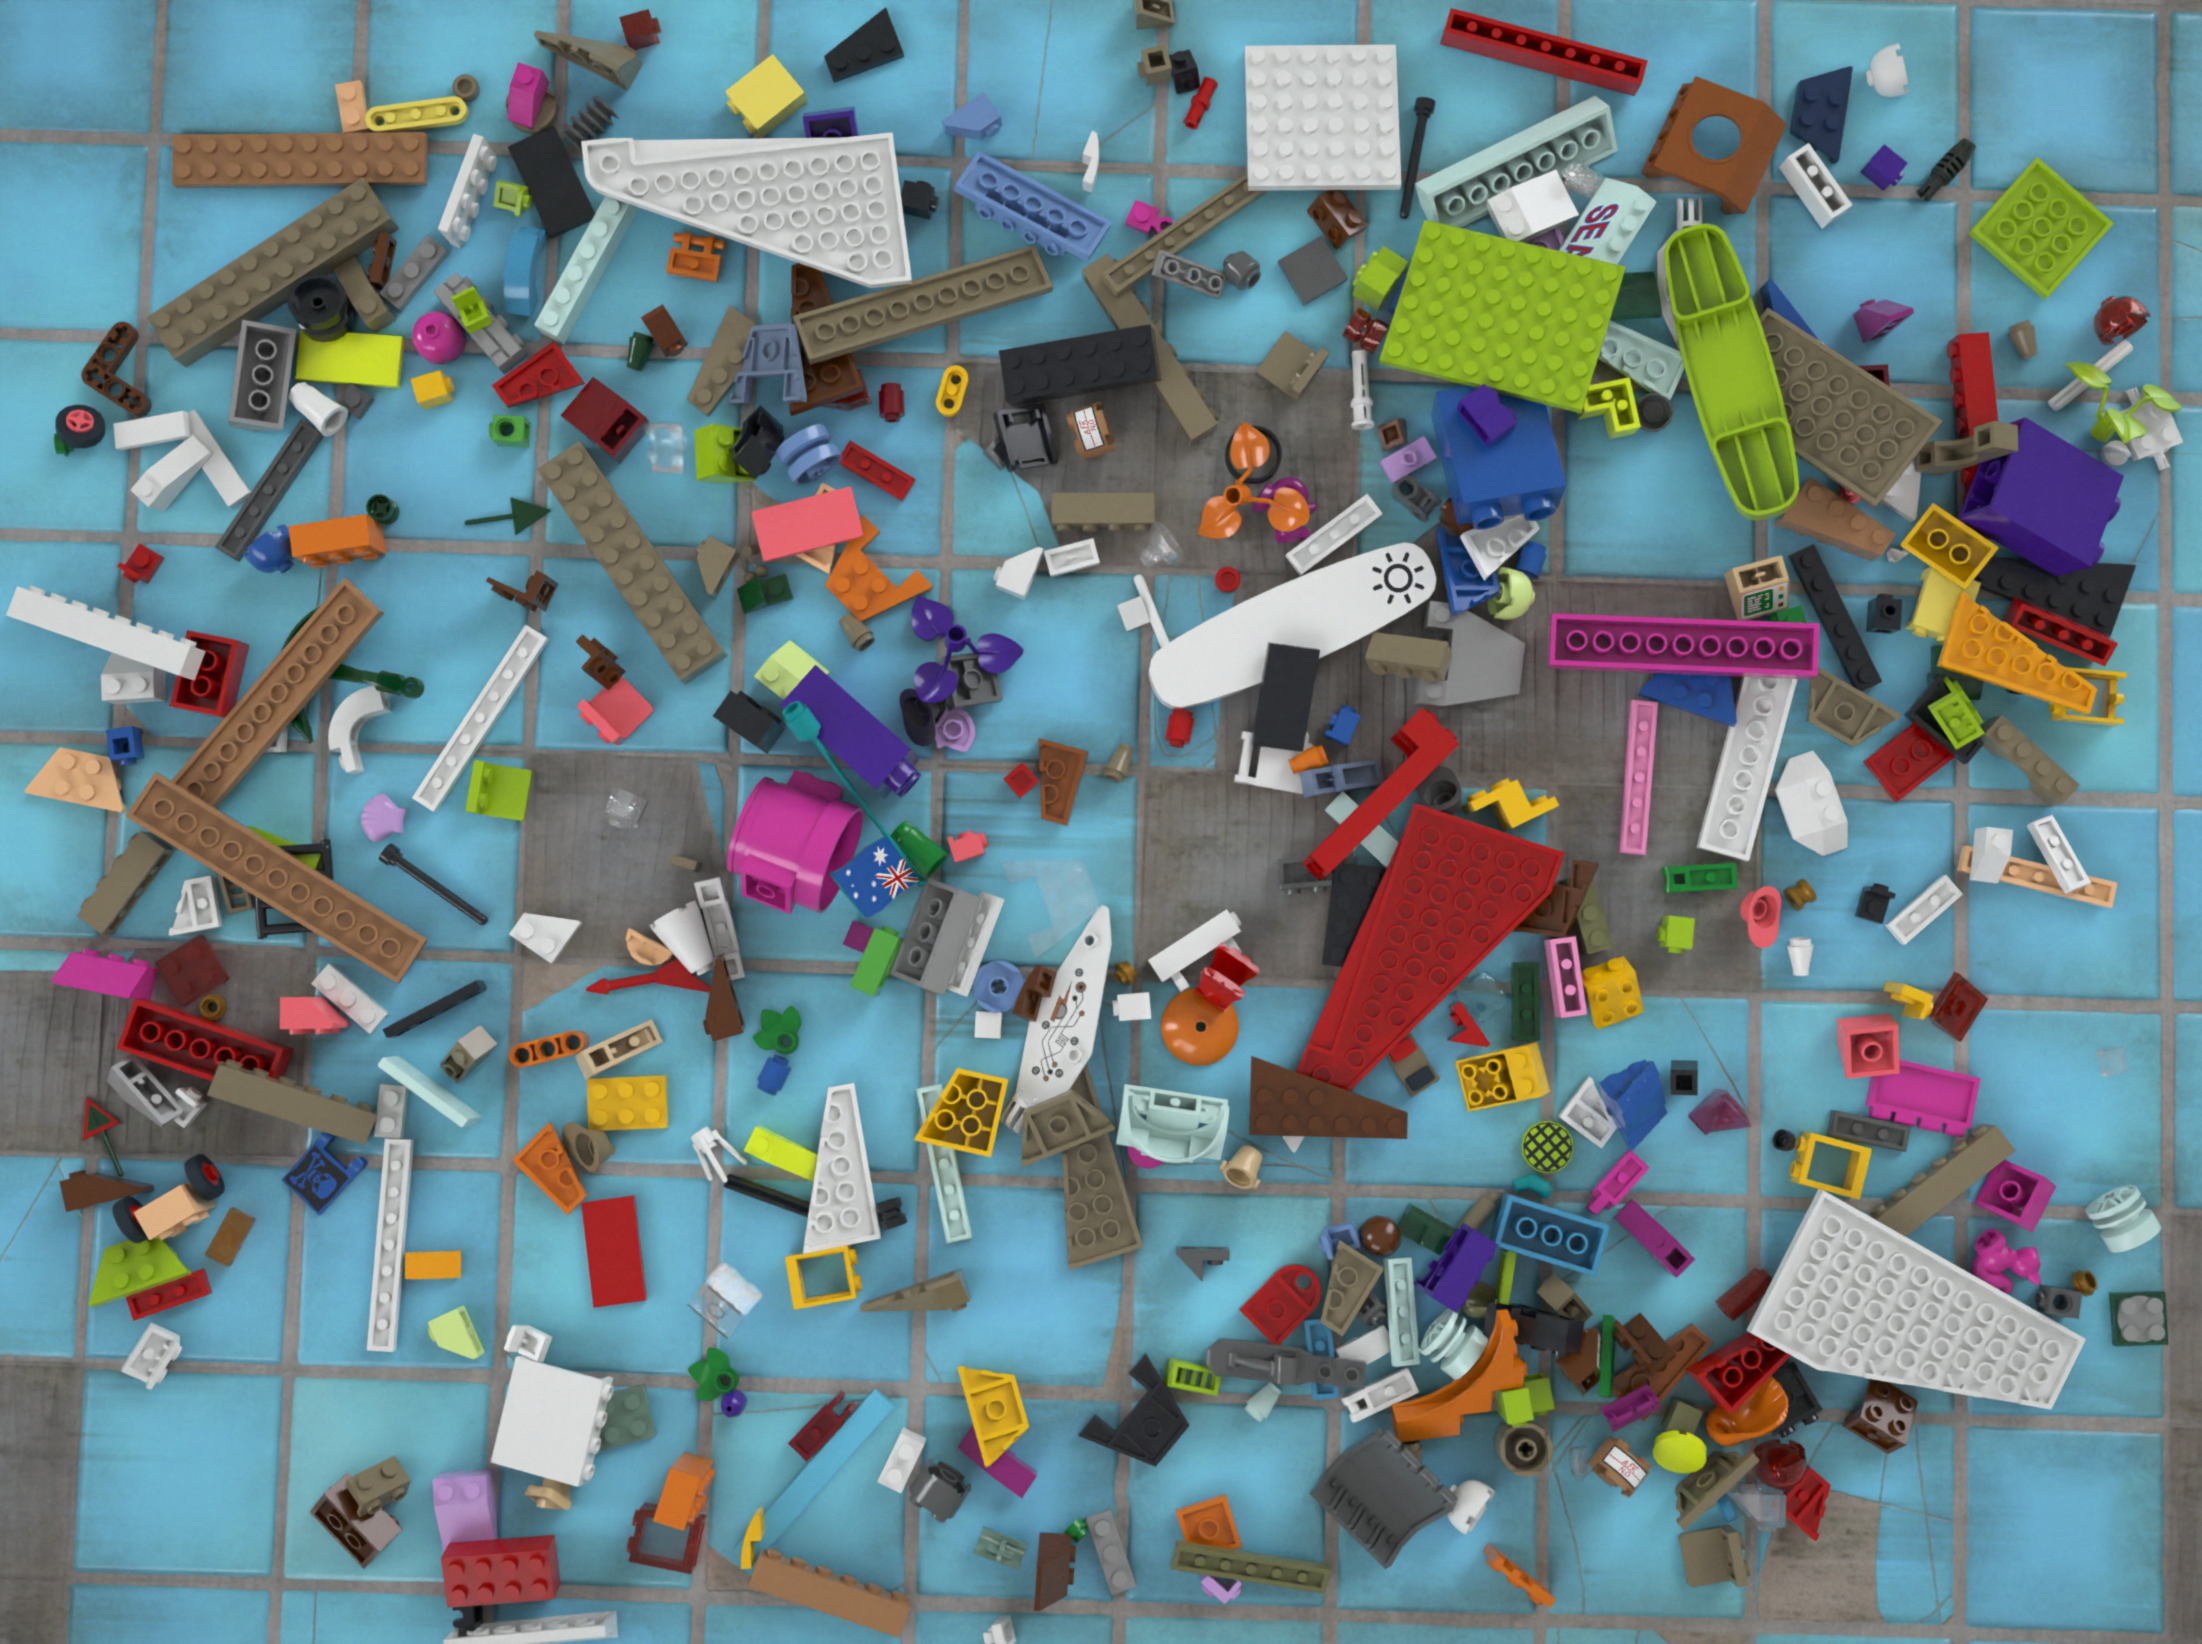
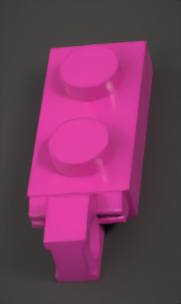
(1617, 1182)

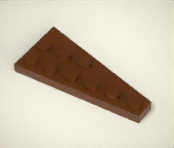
(1304, 1106)

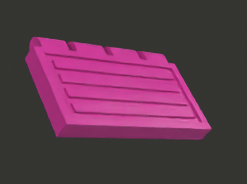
(1924, 1093)

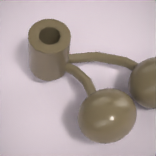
(760, 570)

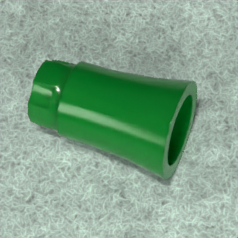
(919, 849)

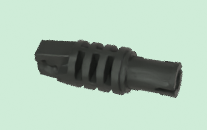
(1947, 168)

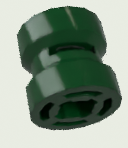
(378, 505)

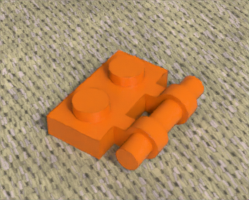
(695, 264)

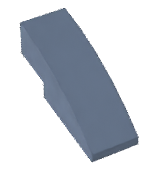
(1341, 778)

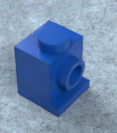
(1342, 725)
(119, 739)

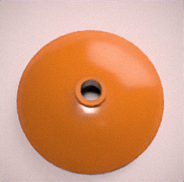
(1183, 1039)

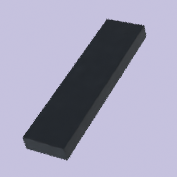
(435, 1009)

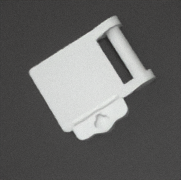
(1272, 767)

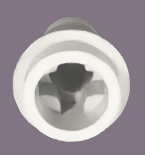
(1800, 955)

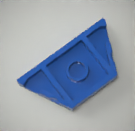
(1461, 576)
(1696, 694)

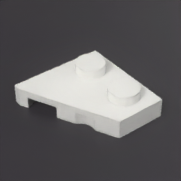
(1905, 494)
(198, 907)
(545, 934)
(1589, 1114)

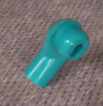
(1535, 1183)

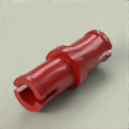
(1200, 103)

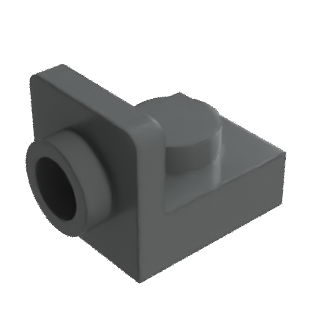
(1372, 1310)

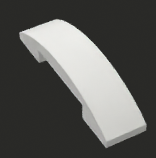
(720, 924)

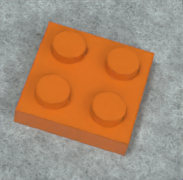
(1209, 1523)

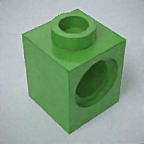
(520, 435)

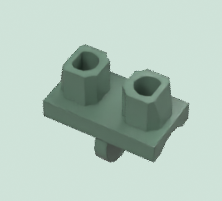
(1000, 1548)

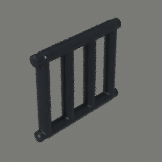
(261, 906)

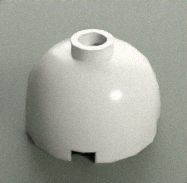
(1888, 72)
(1470, 1504)

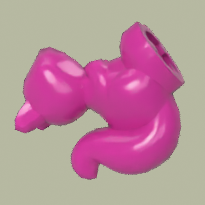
(1996, 1257)

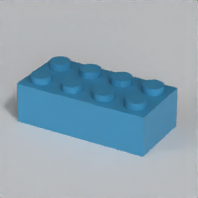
(1549, 1234)

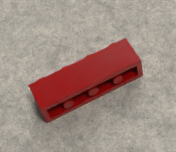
(2060, 631)

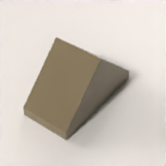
(1153, 13)

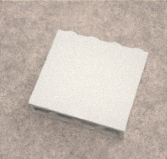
(552, 1422)

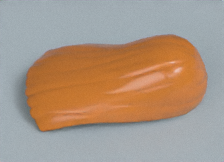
(1754, 1418)

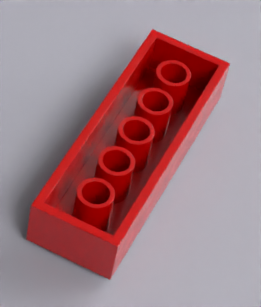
(196, 1043)

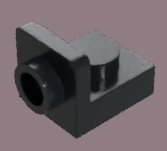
(1874, 903)

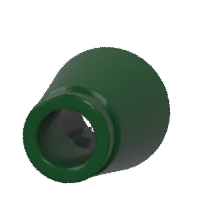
(639, 350)

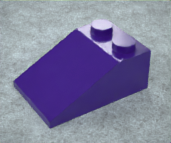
(831, 123)

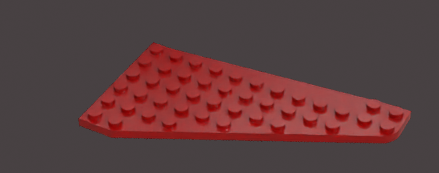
(1433, 919)

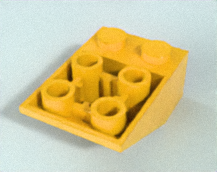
(1502, 1076)

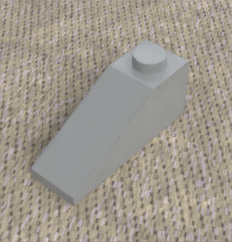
(143, 1091)

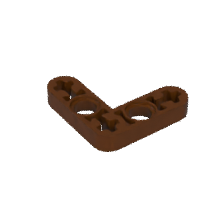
(107, 369)

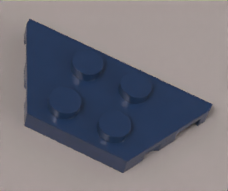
(1821, 111)

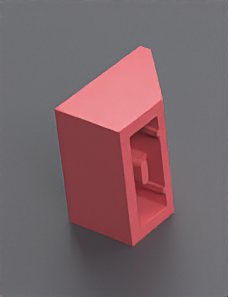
(306, 1014)

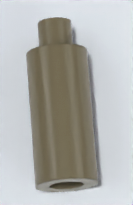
(1480, 1211)

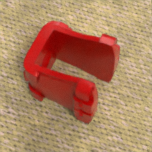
(1223, 978)

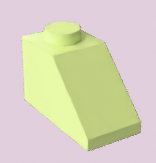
(456, 1333)

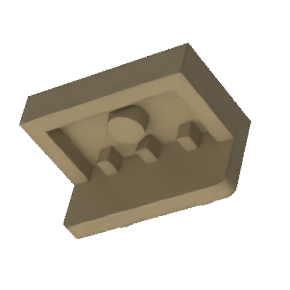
(378, 1486)

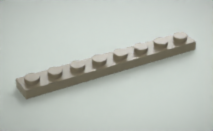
(1180, 234)

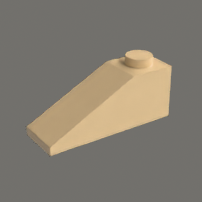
(618, 1049)

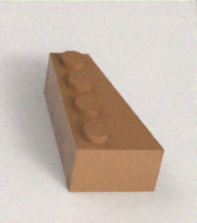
(1835, 522)

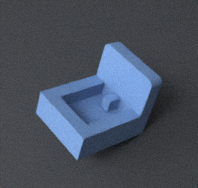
(1344, 1232)

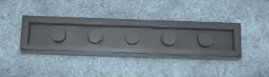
(269, 490)

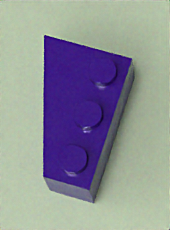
(1457, 1268)

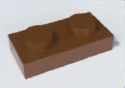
(383, 253)

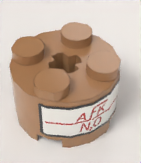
(1092, 431)
(1618, 1466)

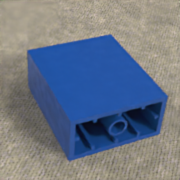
(1507, 478)

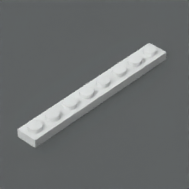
(480, 718)
(390, 1245)

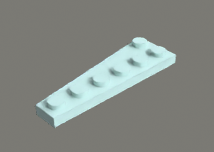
(1642, 359)

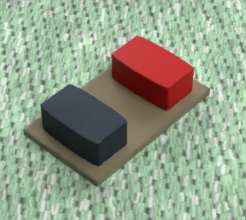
(1412, 1065)

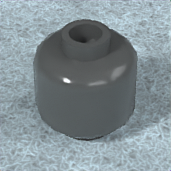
(1241, 270)

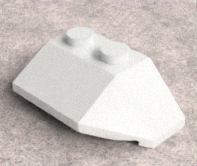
(1812, 805)

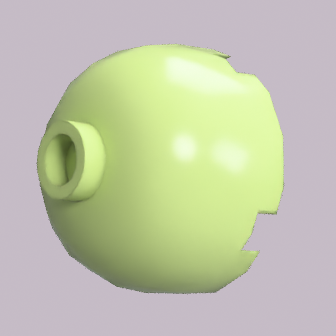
(1514, 595)

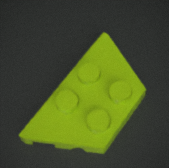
(135, 1268)

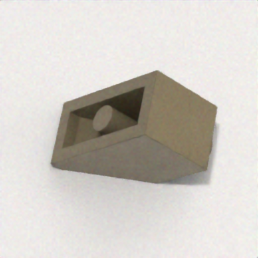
(715, 564)
(1563, 1299)

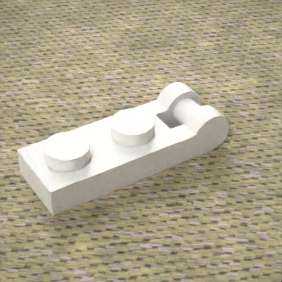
(1380, 1394)

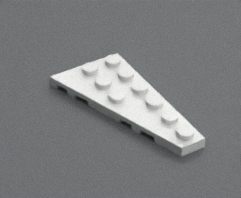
(842, 1191)

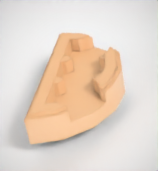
(646, 949)

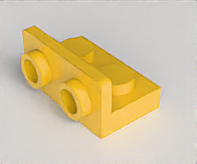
(1918, 1003)

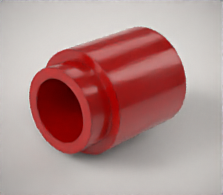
(1179, 728)

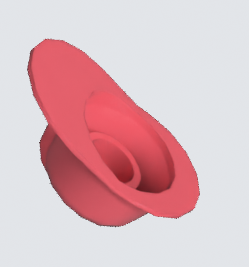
(1762, 915)

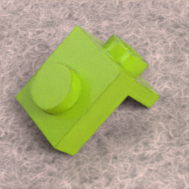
(512, 197)
(472, 309)

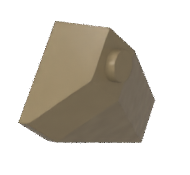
(930, 1295)

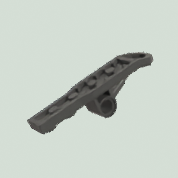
(1282, 1364)

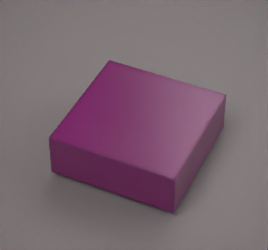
(858, 936)

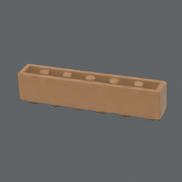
(830, 1592)

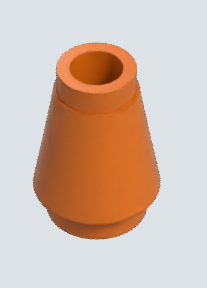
(1309, 759)

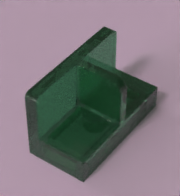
(1425, 1229)

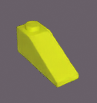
(782, 1152)

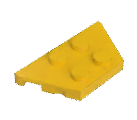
(994, 1410)

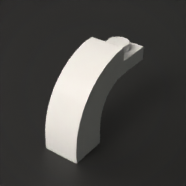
(349, 720)

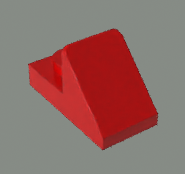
(1470, 1031)

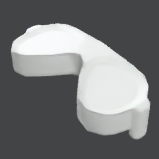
(1895, 555)

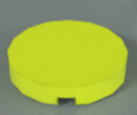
(1679, 1452)

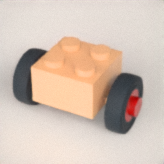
(175, 1209)

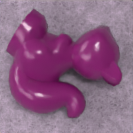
(1268, 493)

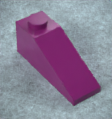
(1880, 318)

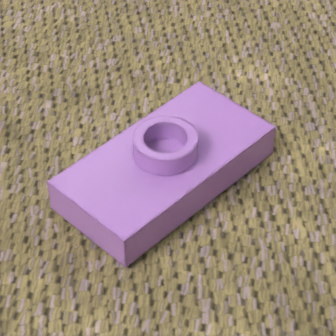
(1408, 459)

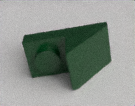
(764, 593)

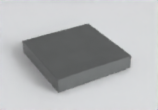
(1312, 270)

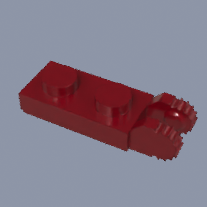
(820, 1428)

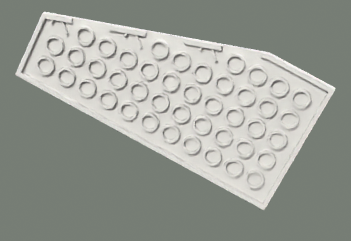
(1895, 1312)

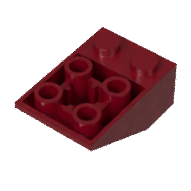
(606, 419)

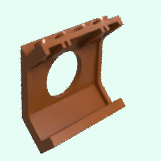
(1730, 178)

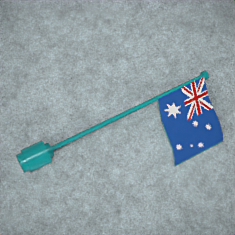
(878, 869)

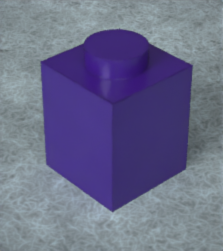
(1884, 168)

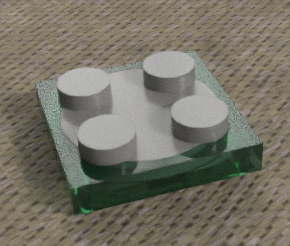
(2138, 1318)

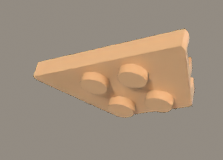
(80, 780)

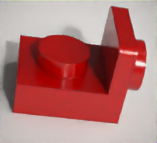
(141, 564)

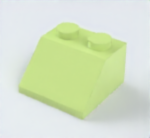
(786, 669)

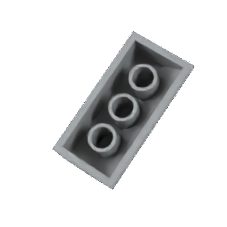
(262, 377)
(935, 936)

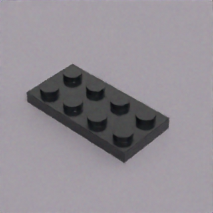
(1349, 901)

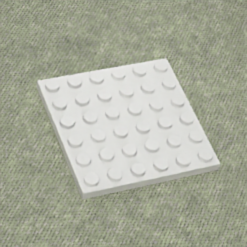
(1322, 117)

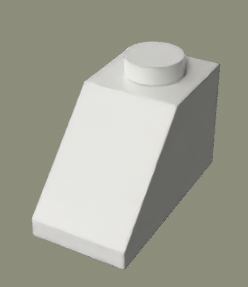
(1018, 573)
(1990, 853)
(1132, 1006)

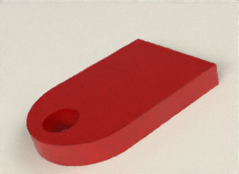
(1281, 1304)

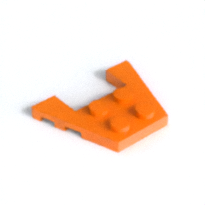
(863, 586)

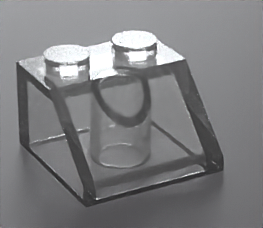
(725, 1300)
(1760, 1504)

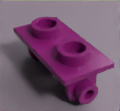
(1630, 1407)

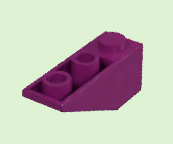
(1654, 1238)

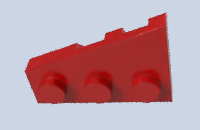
(538, 377)

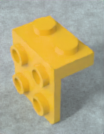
(1612, 992)

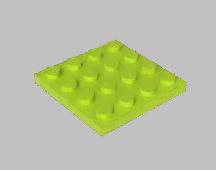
(2040, 228)

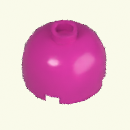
(438, 337)

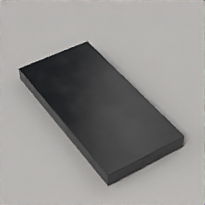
(552, 182)
(1285, 697)

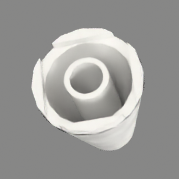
(686, 937)

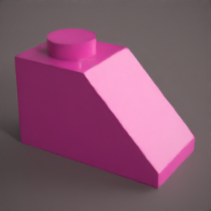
(526, 94)

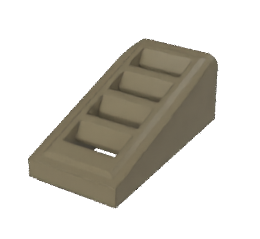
(228, 897)

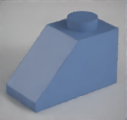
(974, 120)

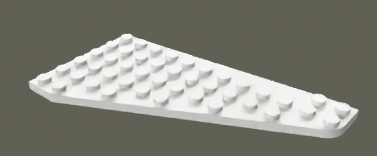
(797, 198)

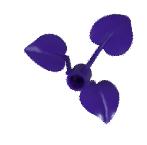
(935, 619)

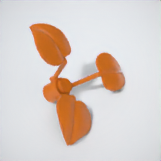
(1219, 515)

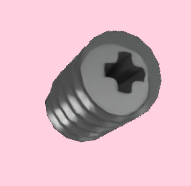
(589, 122)

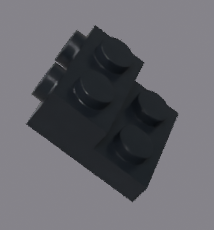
(1802, 1402)

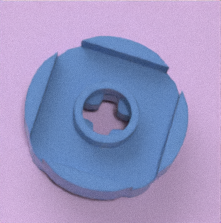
(985, 992)

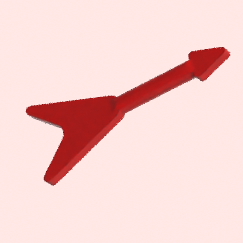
(671, 974)

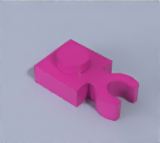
(1144, 218)

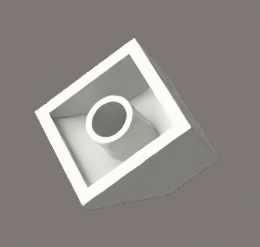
(131, 681)

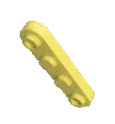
(417, 115)

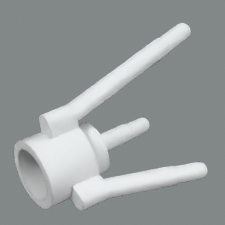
(704, 1142)

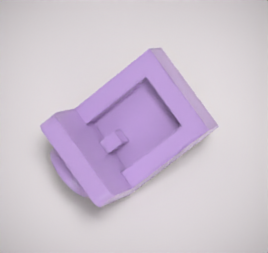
(1214, 1586)

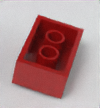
(217, 679)

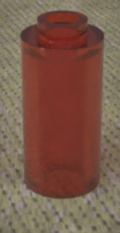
(1744, 1293)

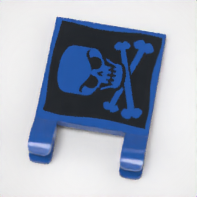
(320, 1175)

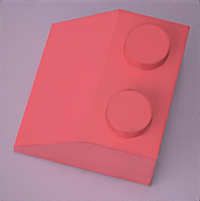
(1868, 1045)

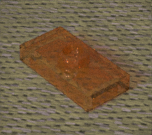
(230, 1236)

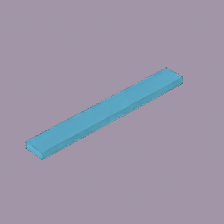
(821, 1469)

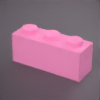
(1565, 977)

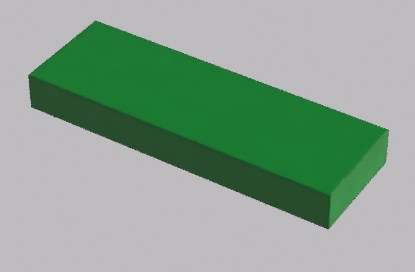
(1607, 1357)

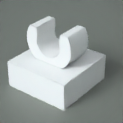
(1000, 1632)

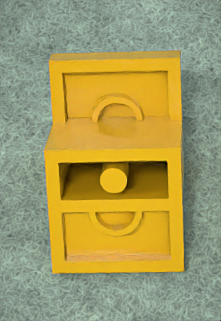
(1509, 804)

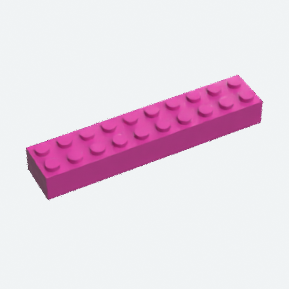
(1684, 646)

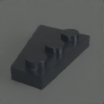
(865, 48)
(1924, 719)

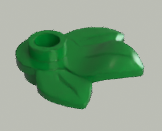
(776, 1027)
(710, 1374)

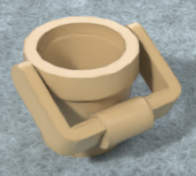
(1243, 1168)
(551, 1494)

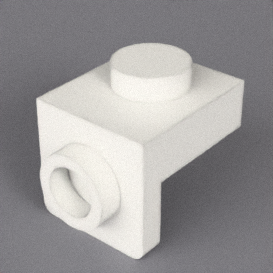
(191, 1101)
(528, 1342)

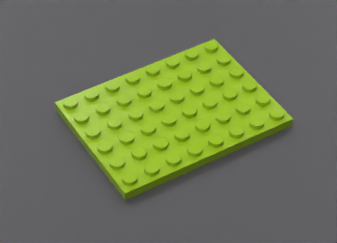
(1502, 315)

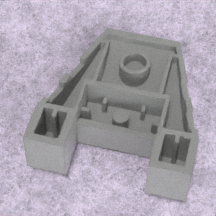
(1482, 665)

